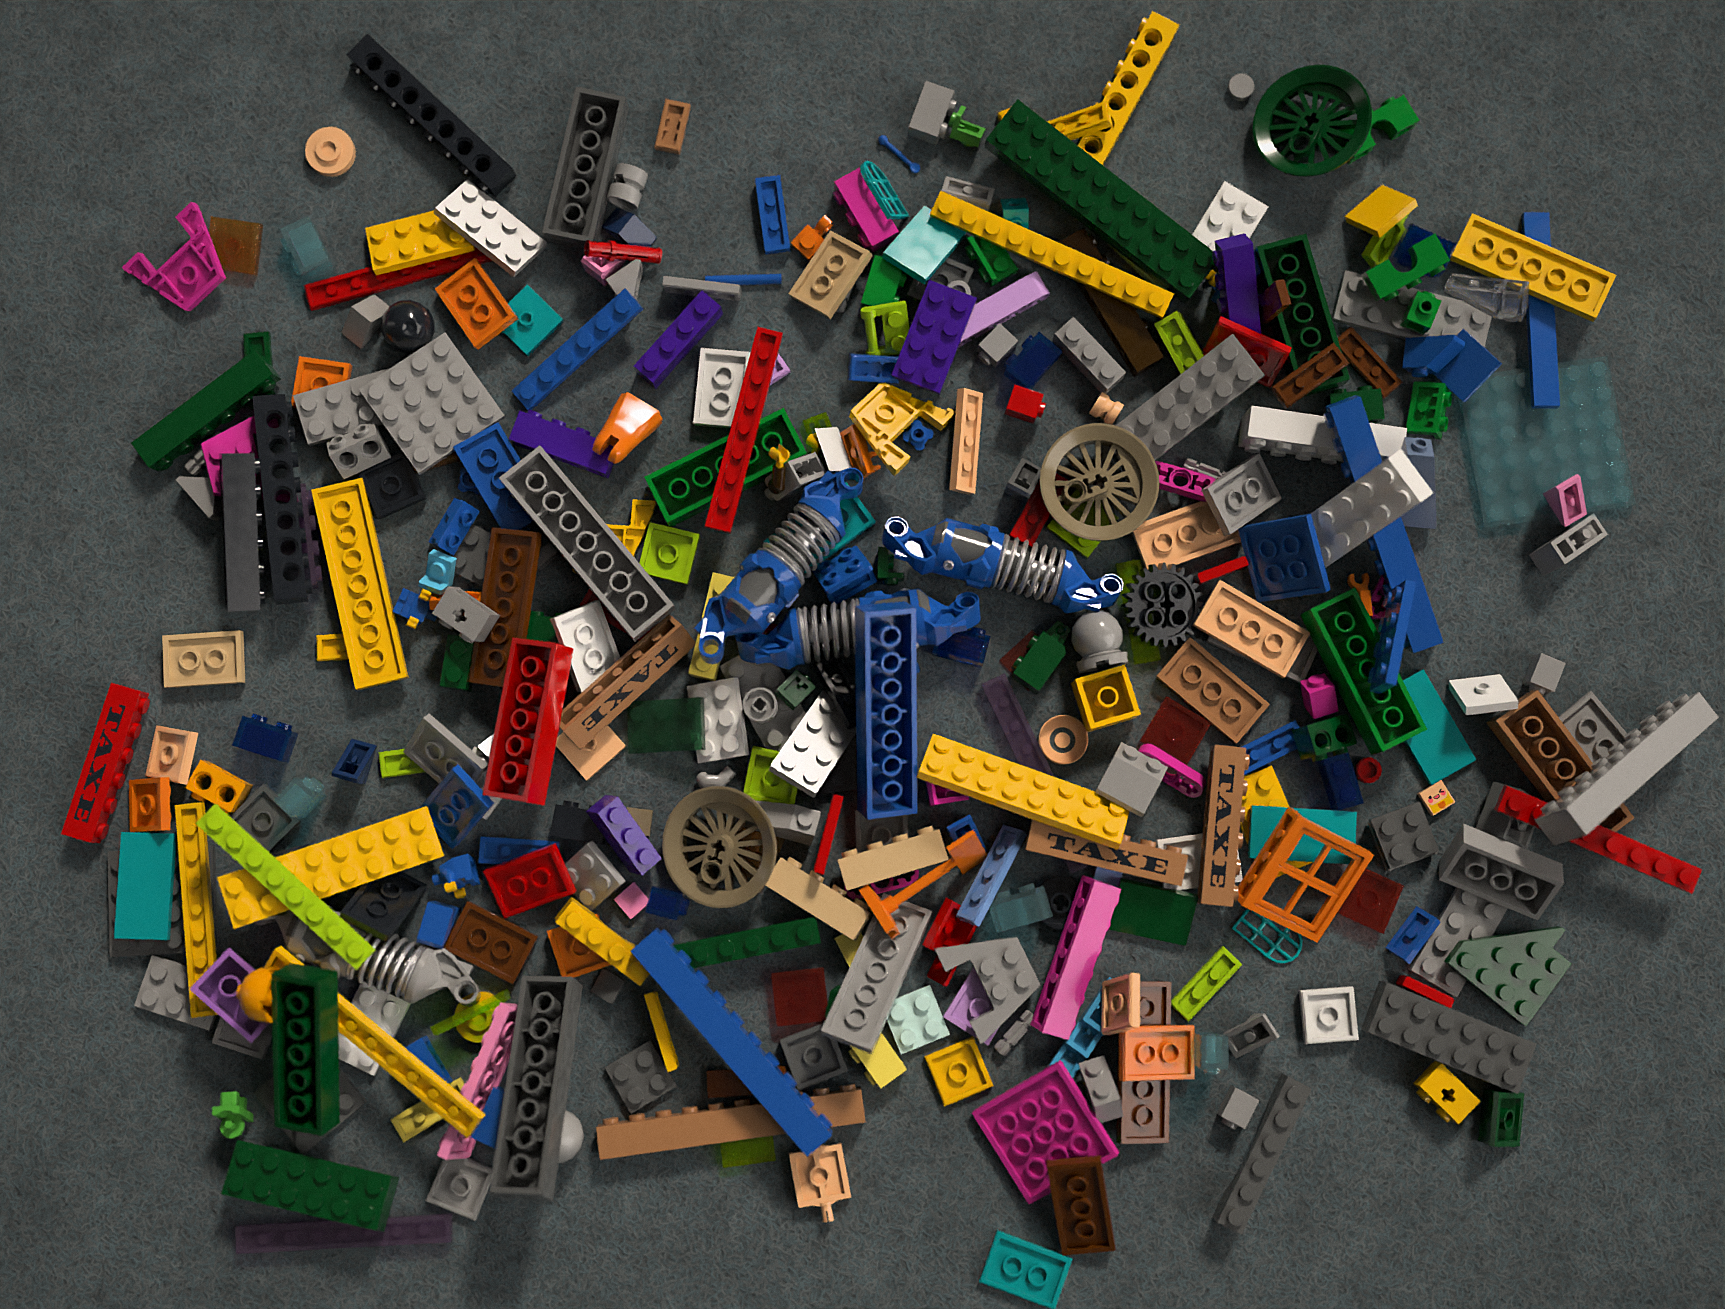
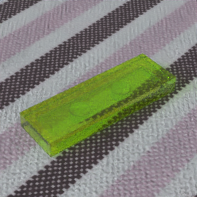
(470, 1012)

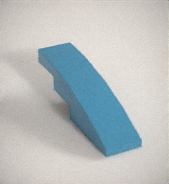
(1082, 1038)

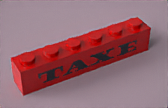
(105, 763)

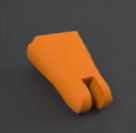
(626, 427)

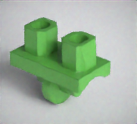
(232, 1113)

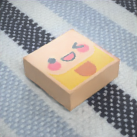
(1436, 798)

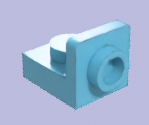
(439, 572)

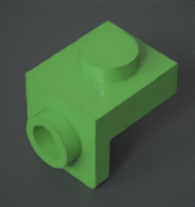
(965, 132)

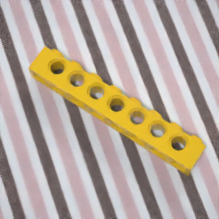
(1161, 32)

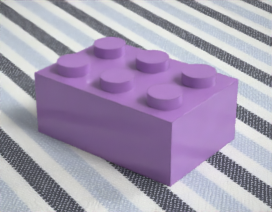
(219, 988)

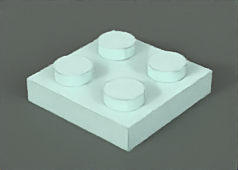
(916, 1020)

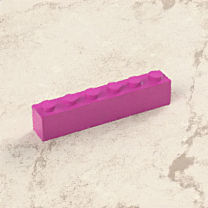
(1075, 957)

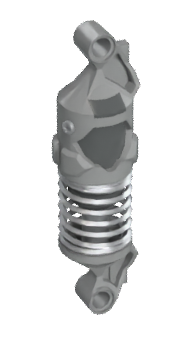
(414, 978)

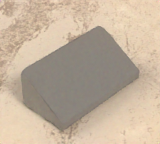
(969, 192)

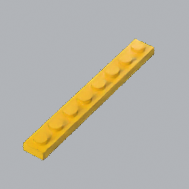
(195, 899)

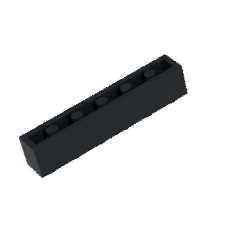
(240, 531)

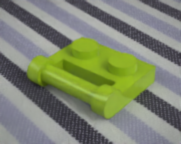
(894, 324)

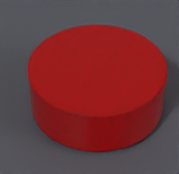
(1367, 770)

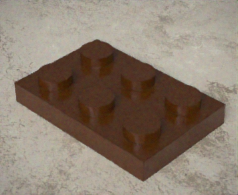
(491, 942)

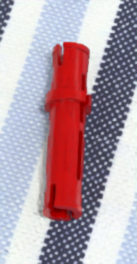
(613, 251)

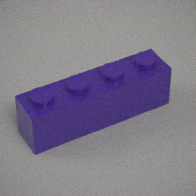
(1237, 281)
(678, 339)
(560, 442)

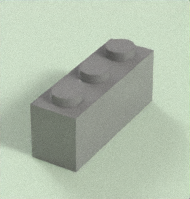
(1088, 356)

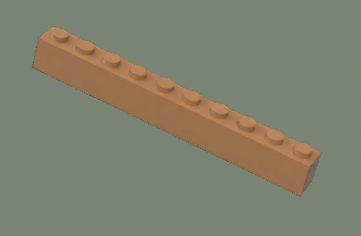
(716, 1123)

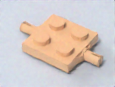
(820, 1178)

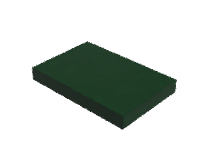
(1154, 912)

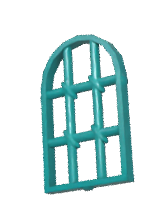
(881, 199)
(1257, 931)

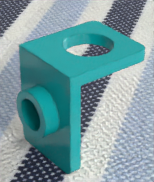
(1016, 214)

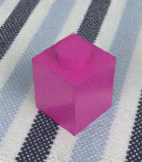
(1319, 695)

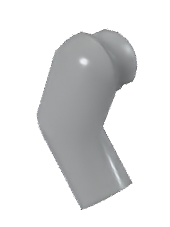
(705, 780)

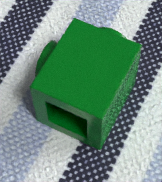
(1420, 312)

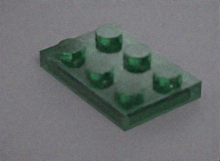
(666, 725)

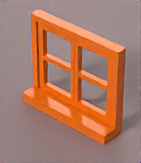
(1273, 860)

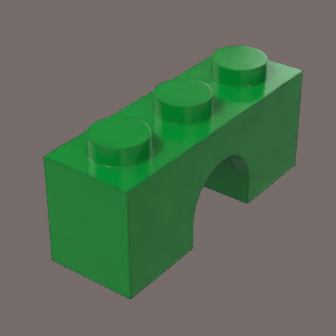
(1393, 117)
(1426, 256)

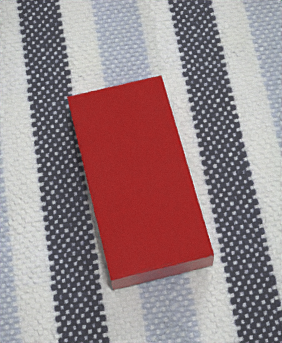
(1221, 570)
(1425, 991)

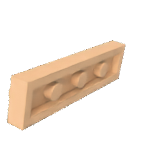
(966, 441)

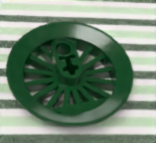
(1322, 83)

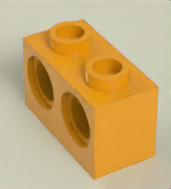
(220, 782)

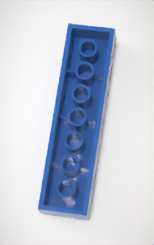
(886, 709)

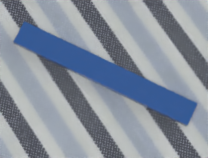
(1541, 328)

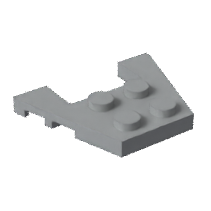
(1003, 974)

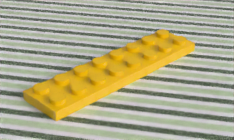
(359, 584)
(1023, 791)
(338, 864)

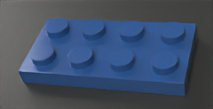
(486, 459)
(1393, 633)

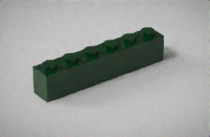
(206, 411)
(751, 942)

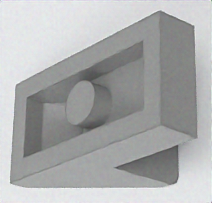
(1251, 1034)

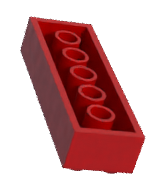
(528, 721)

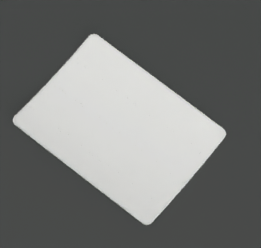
(833, 448)

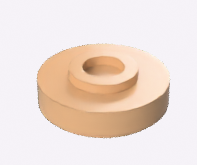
(330, 151)
(1063, 740)

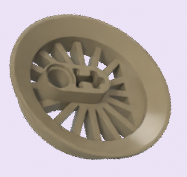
(1137, 467)
(704, 886)

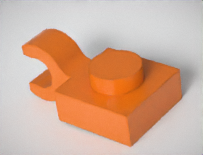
(810, 239)
(1362, 590)

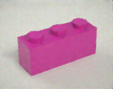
(864, 211)

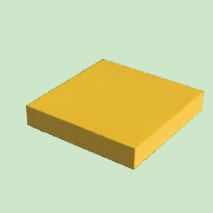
(1381, 211)
(958, 1071)

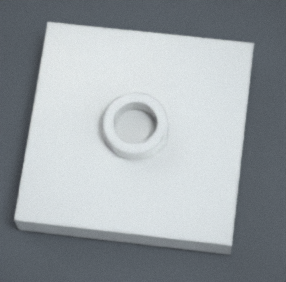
(1483, 694)
(1328, 1015)

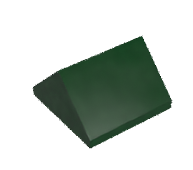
(1501, 1118)

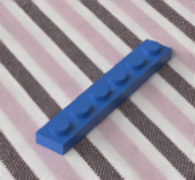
(577, 349)

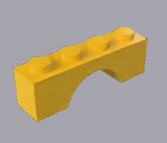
(601, 939)

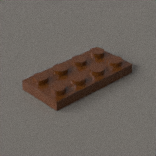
(1081, 1205)

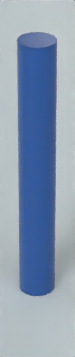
(753, 279)

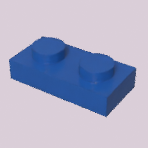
(1412, 935)

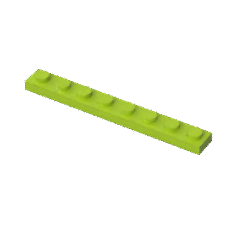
(286, 886)

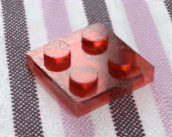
(1175, 730)
(1372, 901)
(800, 996)

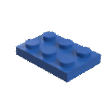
(456, 806)

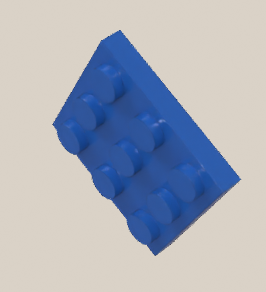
(1284, 558)

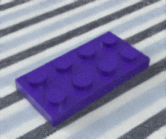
(934, 337)

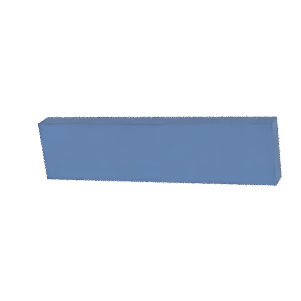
(991, 875)

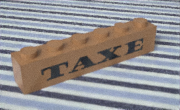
(625, 681)
(1222, 825)
(1131, 858)

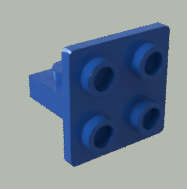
(845, 575)

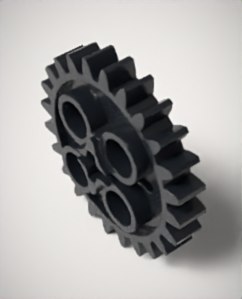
(1140, 604)

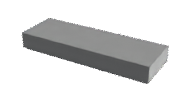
(694, 287)

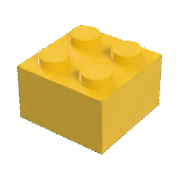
(1105, 698)

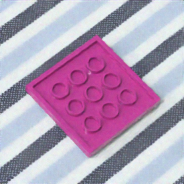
(1039, 1123)

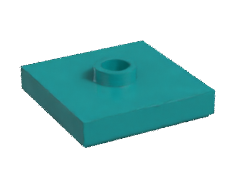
(534, 322)

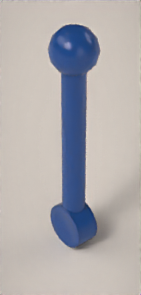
(914, 167)

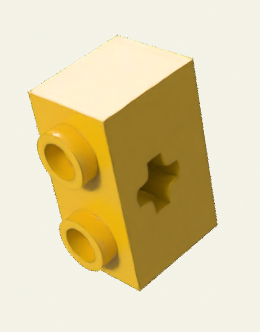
(1460, 1099)

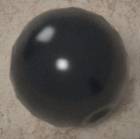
(407, 326)

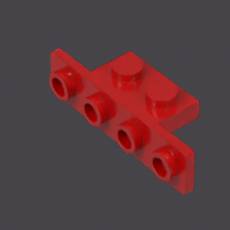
(946, 932)

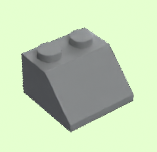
(1131, 779)

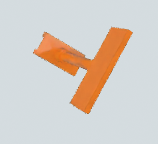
(965, 854)

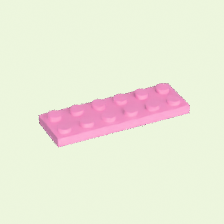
(486, 1073)

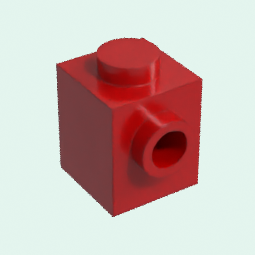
(1025, 404)

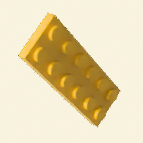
(1550, 273)

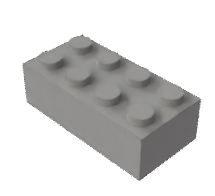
(1501, 872)

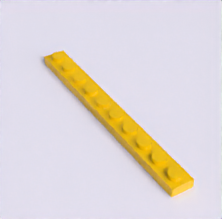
(1051, 254)
(398, 1060)

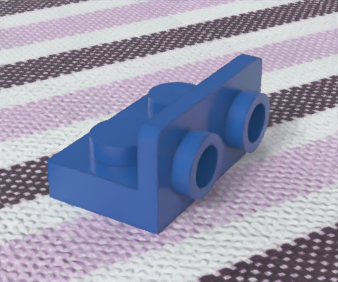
(454, 526)

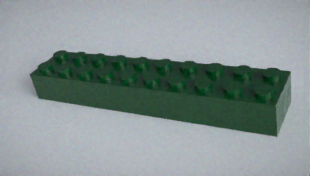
(1101, 201)

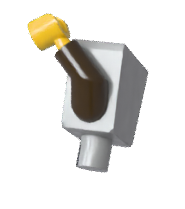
(794, 475)

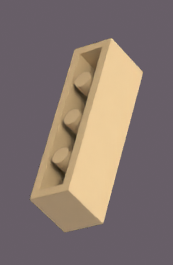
(892, 859)
(819, 899)

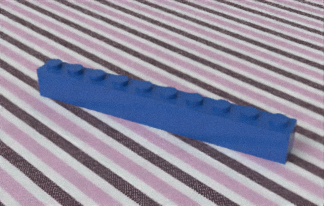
(1390, 544)
(732, 1041)

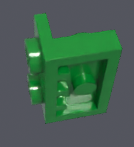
(993, 260)
(1428, 409)

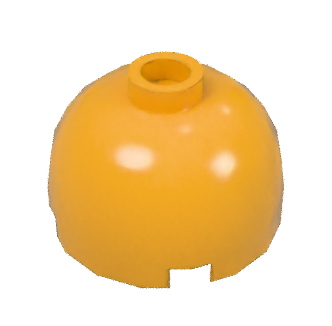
(256, 994)

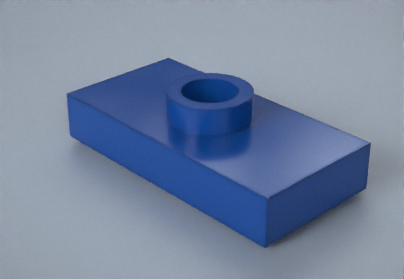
(871, 368)

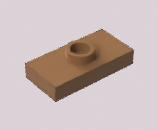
(672, 126)

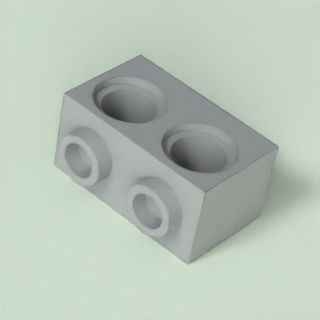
(361, 455)

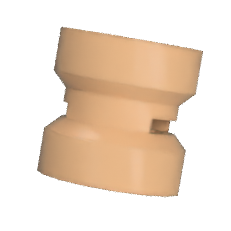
(1106, 409)

